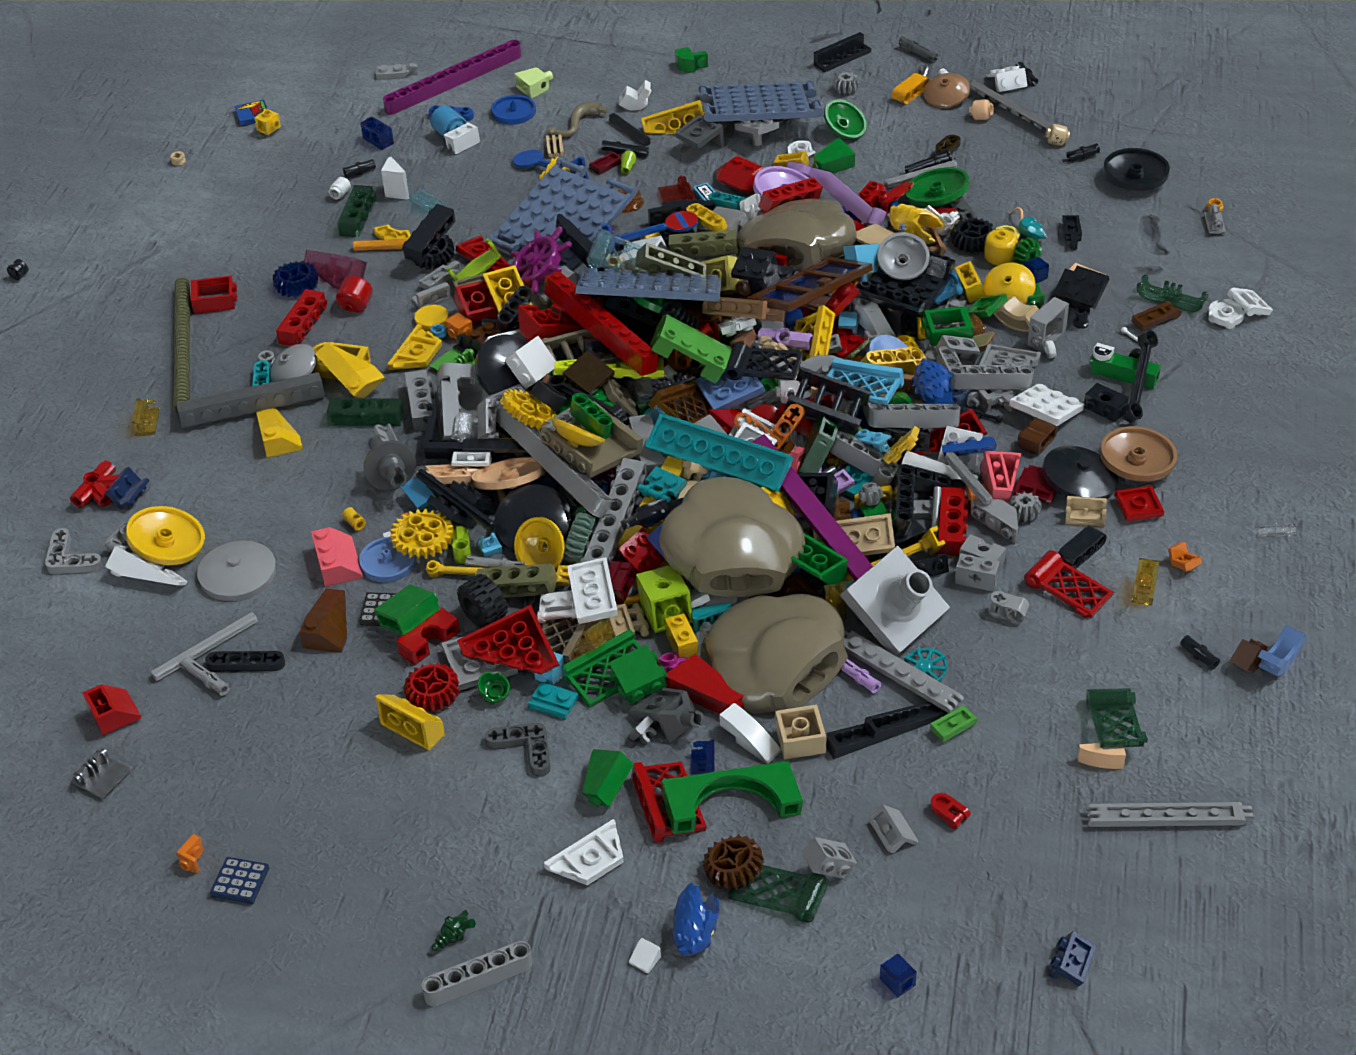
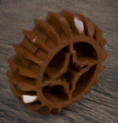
(733, 862)

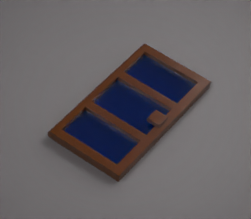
(811, 283)

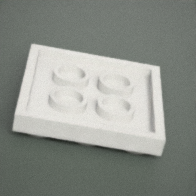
(1047, 404)

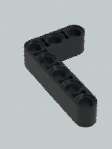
(906, 483)

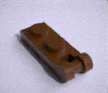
(1156, 315)

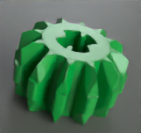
(1027, 250)

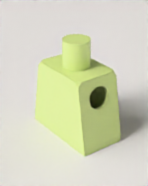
(533, 81)

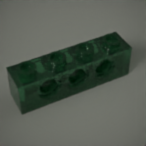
(356, 211)
(365, 411)

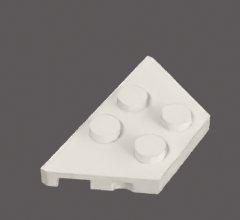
(589, 856)

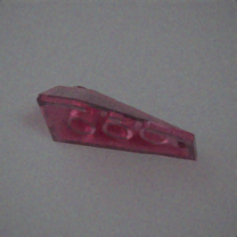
(334, 267)

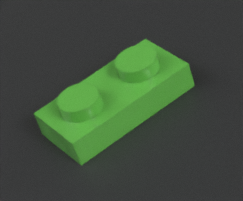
(953, 723)

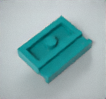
(553, 700)

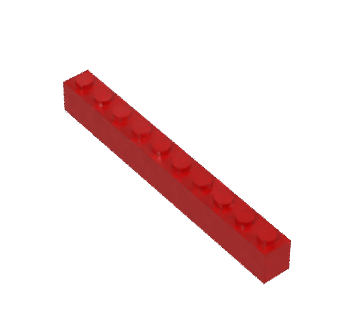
(601, 324)

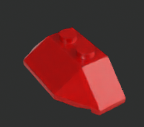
(738, 174)

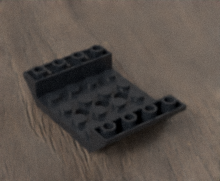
(905, 296)

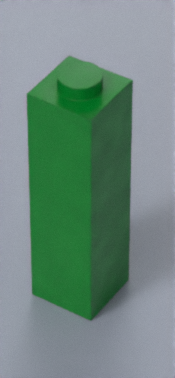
(1124, 369)

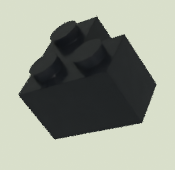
(823, 487)

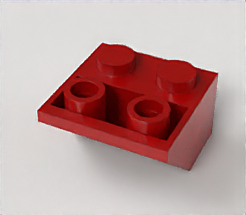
(110, 707)

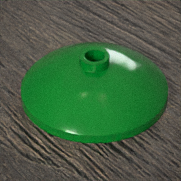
(845, 119)

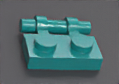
(664, 481)

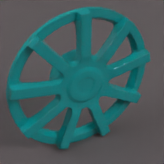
(926, 665)

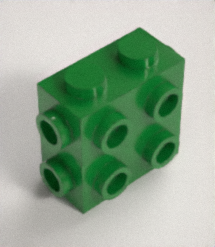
(638, 674)

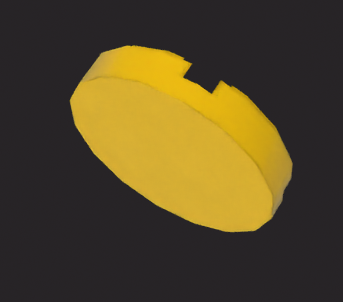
(431, 315)

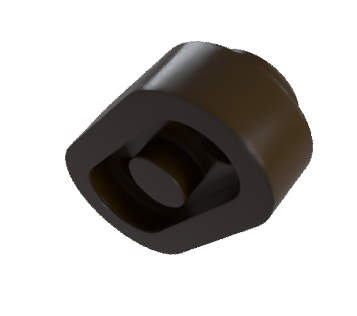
(950, 142)

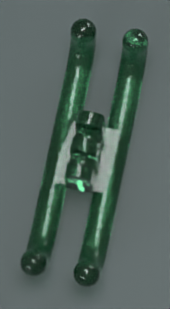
(1170, 294)

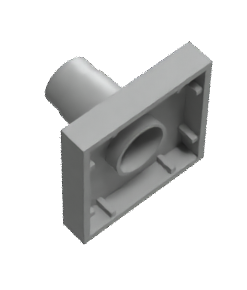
(895, 601)

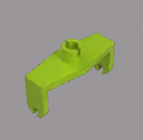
(479, 264)

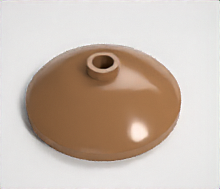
(946, 90)

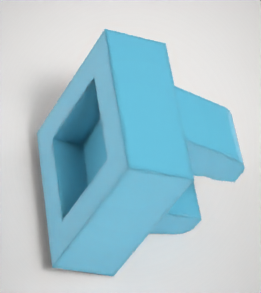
(489, 546)

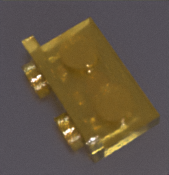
(595, 637)

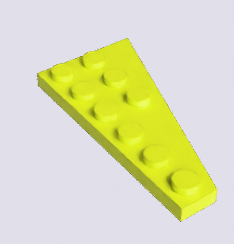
(621, 369)

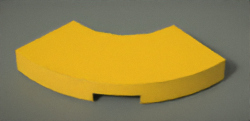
(388, 233)

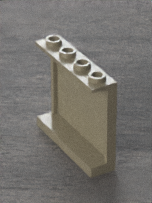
(596, 459)

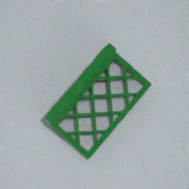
(596, 658)

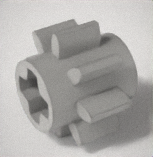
(870, 494)

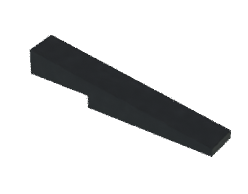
(881, 728)

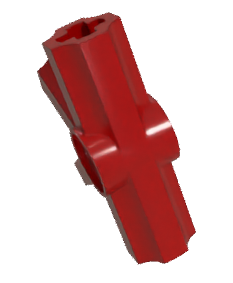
(95, 485)

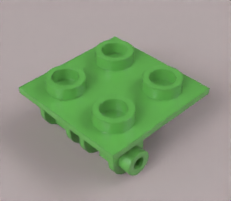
(454, 356)

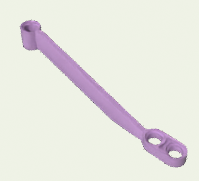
(843, 194)

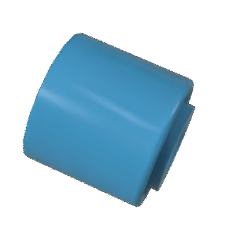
(446, 119)

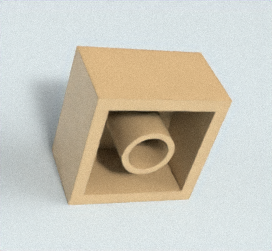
(800, 732)

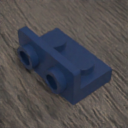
(126, 488)
(1072, 958)

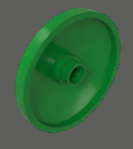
(938, 187)

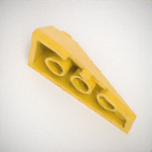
(671, 120)
(351, 371)
(277, 433)

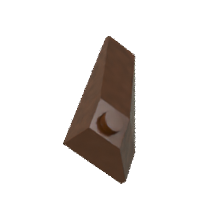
(326, 623)

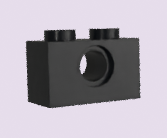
(1105, 402)

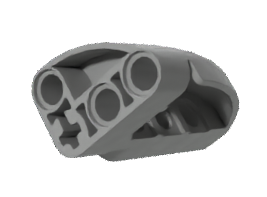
(457, 393)

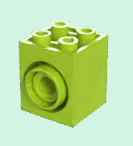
(662, 596)

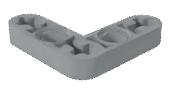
(91, 561)

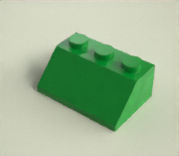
(822, 561)

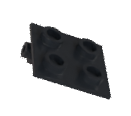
(677, 379)

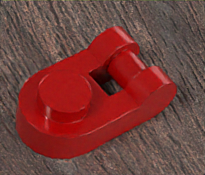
(943, 804)

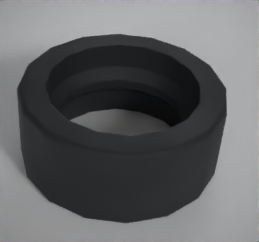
(548, 395)

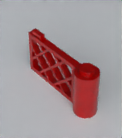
(1049, 570)

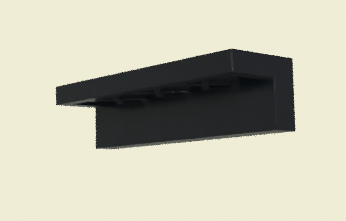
(839, 51)

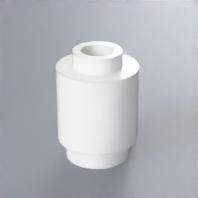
(339, 188)

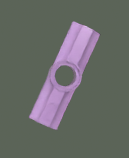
(795, 339)

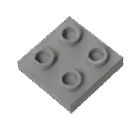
(757, 128)

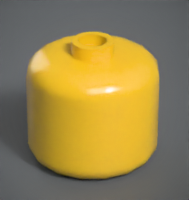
(1000, 246)

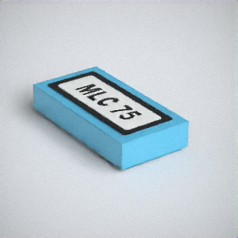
(702, 191)

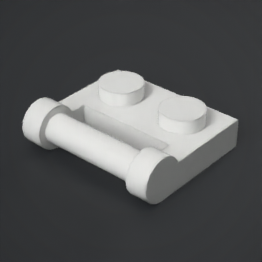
(1249, 301)
(556, 606)

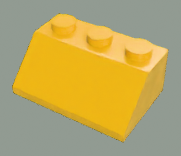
(502, 285)
(409, 720)

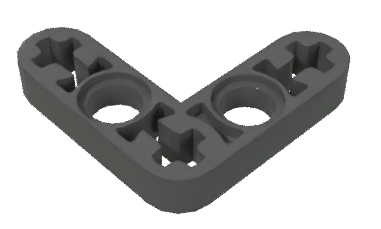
(532, 740)

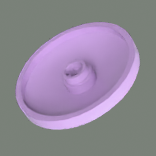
(775, 177)

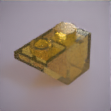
(1145, 581)

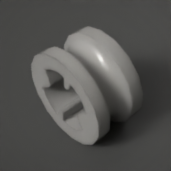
(267, 355)

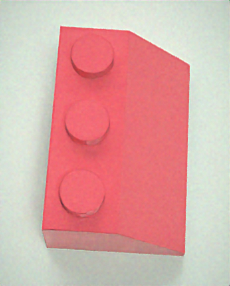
(336, 556)

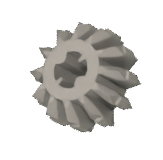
(845, 83)
(1026, 505)

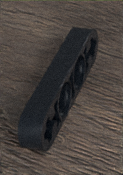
(245, 659)

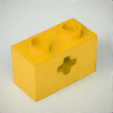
(970, 281)
(681, 636)

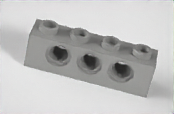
(419, 395)

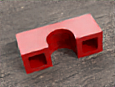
(439, 626)

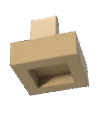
(690, 467)

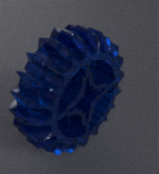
(294, 278)

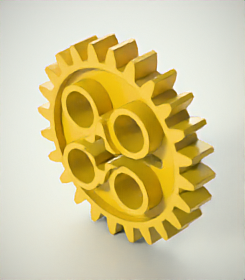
(526, 408)
(421, 534)

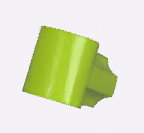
(461, 544)

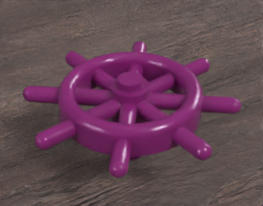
(536, 260)

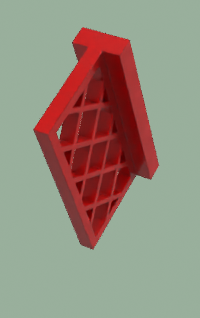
(656, 817)

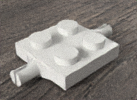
(736, 324)

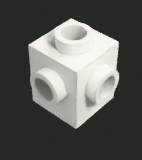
(785, 388)

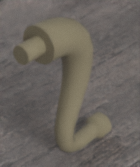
(583, 109)

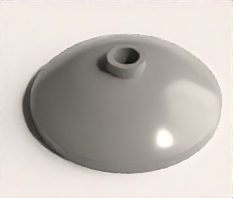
(903, 247)
(293, 362)

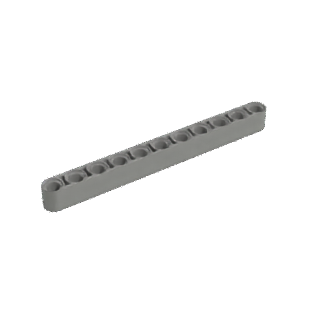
(574, 481)

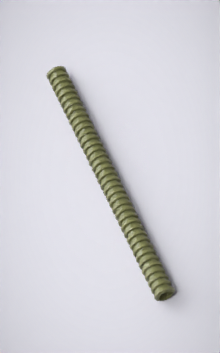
(181, 341)

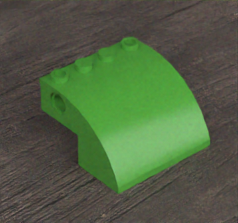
(677, 335)

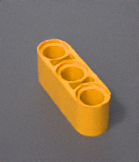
(910, 88)

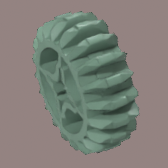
(578, 537)

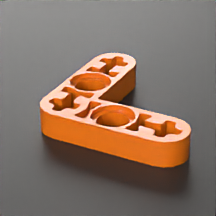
(775, 433)

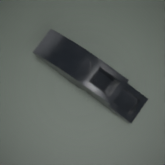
(659, 214)

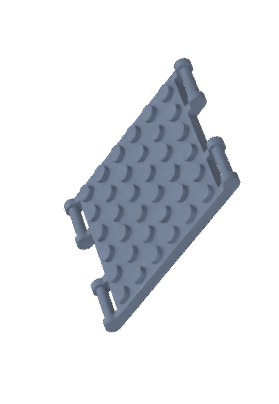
(759, 101)
(564, 193)

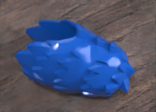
(933, 383)
(694, 921)

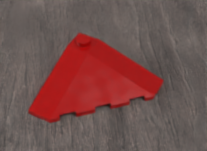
(512, 642)

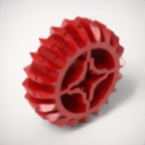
(431, 686)

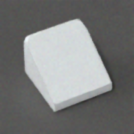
(645, 955)

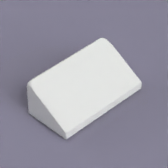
(471, 459)

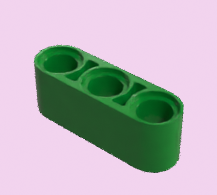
(590, 415)

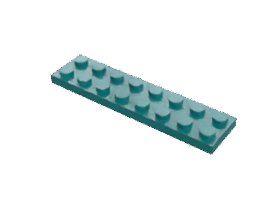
(719, 452)

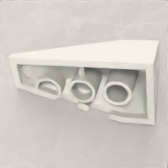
(926, 463)
(127, 563)

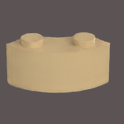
(1015, 314)

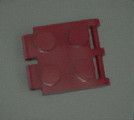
(1033, 481)

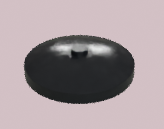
(1136, 169)
(491, 367)
(1078, 473)
(528, 503)

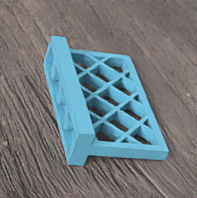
(872, 373)

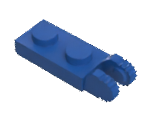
(970, 446)

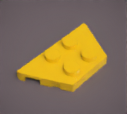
(416, 350)

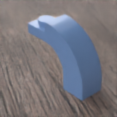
(1283, 652)

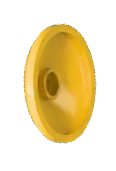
(1020, 286)
(576, 435)
(532, 540)

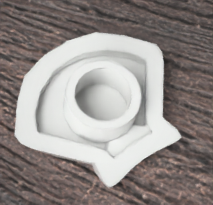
(801, 146)

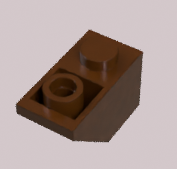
(1247, 654)

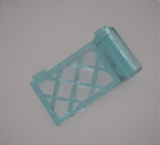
(602, 248)

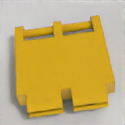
(904, 443)

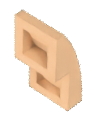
(1103, 758)

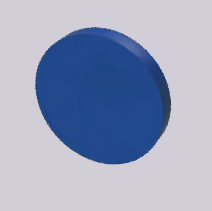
(513, 109)

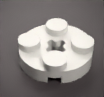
(1218, 314)

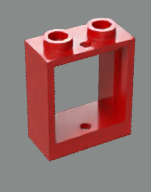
(213, 286)

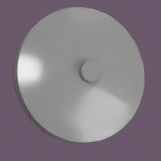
(236, 570)

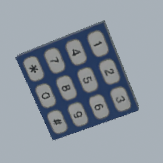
(239, 880)

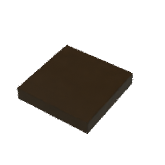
(588, 373)

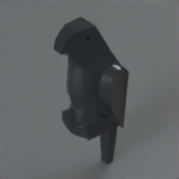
(650, 513)

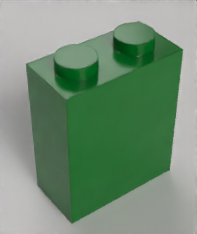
(407, 609)

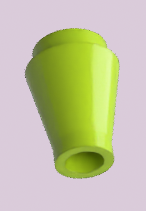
(628, 159)

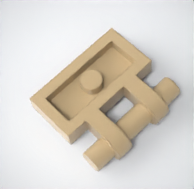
(623, 621)

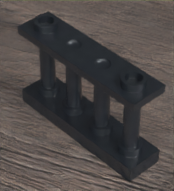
(815, 411)

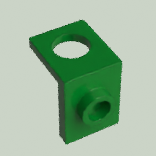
(1036, 299)

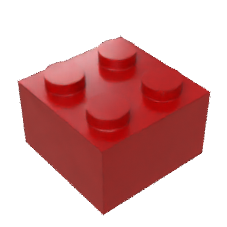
(475, 302)

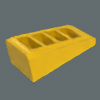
(800, 157)

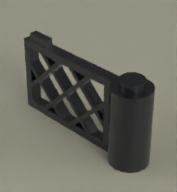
(741, 360)

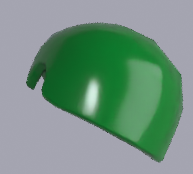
(493, 687)

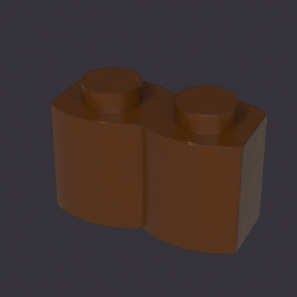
(1037, 435)

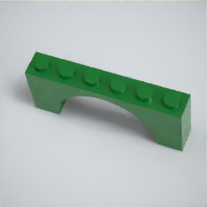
(771, 781)

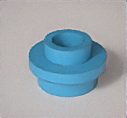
(438, 331)

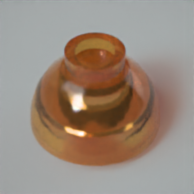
(979, 327)

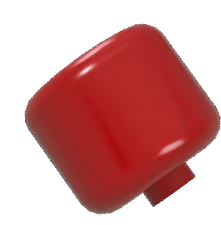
(354, 294)

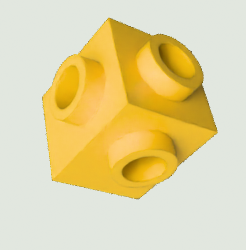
(267, 122)

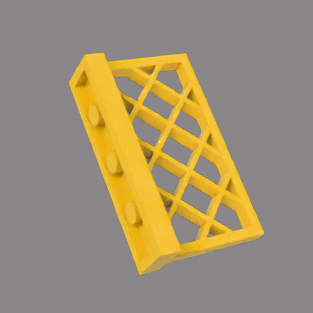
(821, 331)

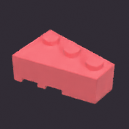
(999, 473)

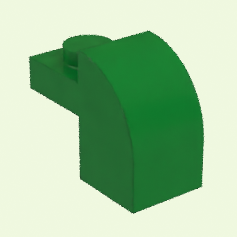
(688, 61)

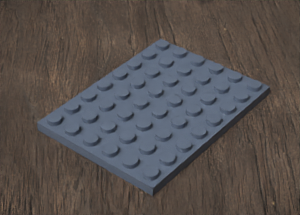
(649, 285)

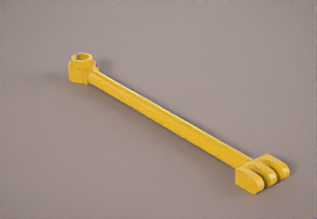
(439, 569)

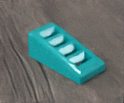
(706, 614)

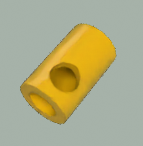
(353, 519)

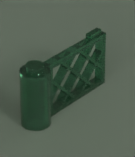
(1111, 702)
(806, 895)

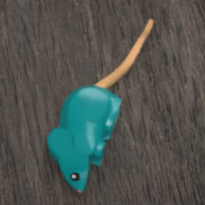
(1028, 226)

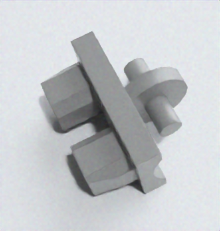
(981, 398)

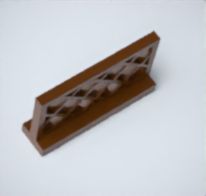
(676, 394)

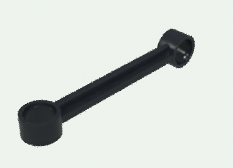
(561, 384)

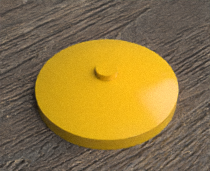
(165, 535)

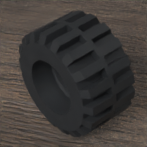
(482, 600)

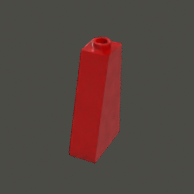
(703, 685)

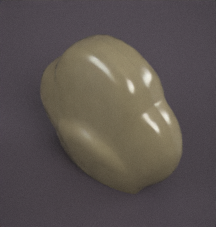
(802, 231)
(731, 539)
(777, 650)

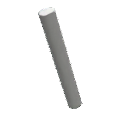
(936, 509)

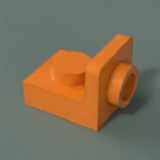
(189, 853)

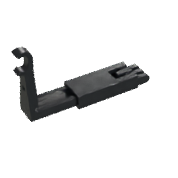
(580, 243)
(499, 448)

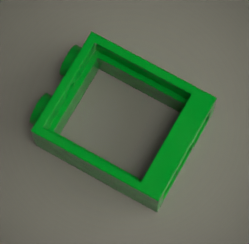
(945, 316)

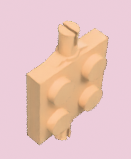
(448, 473)

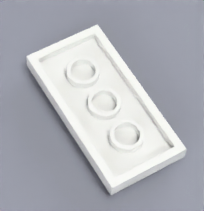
(592, 590)

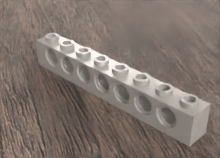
(624, 497)

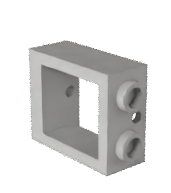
(1048, 314)

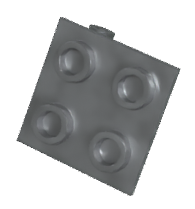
(99, 774)

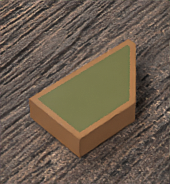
(983, 340)

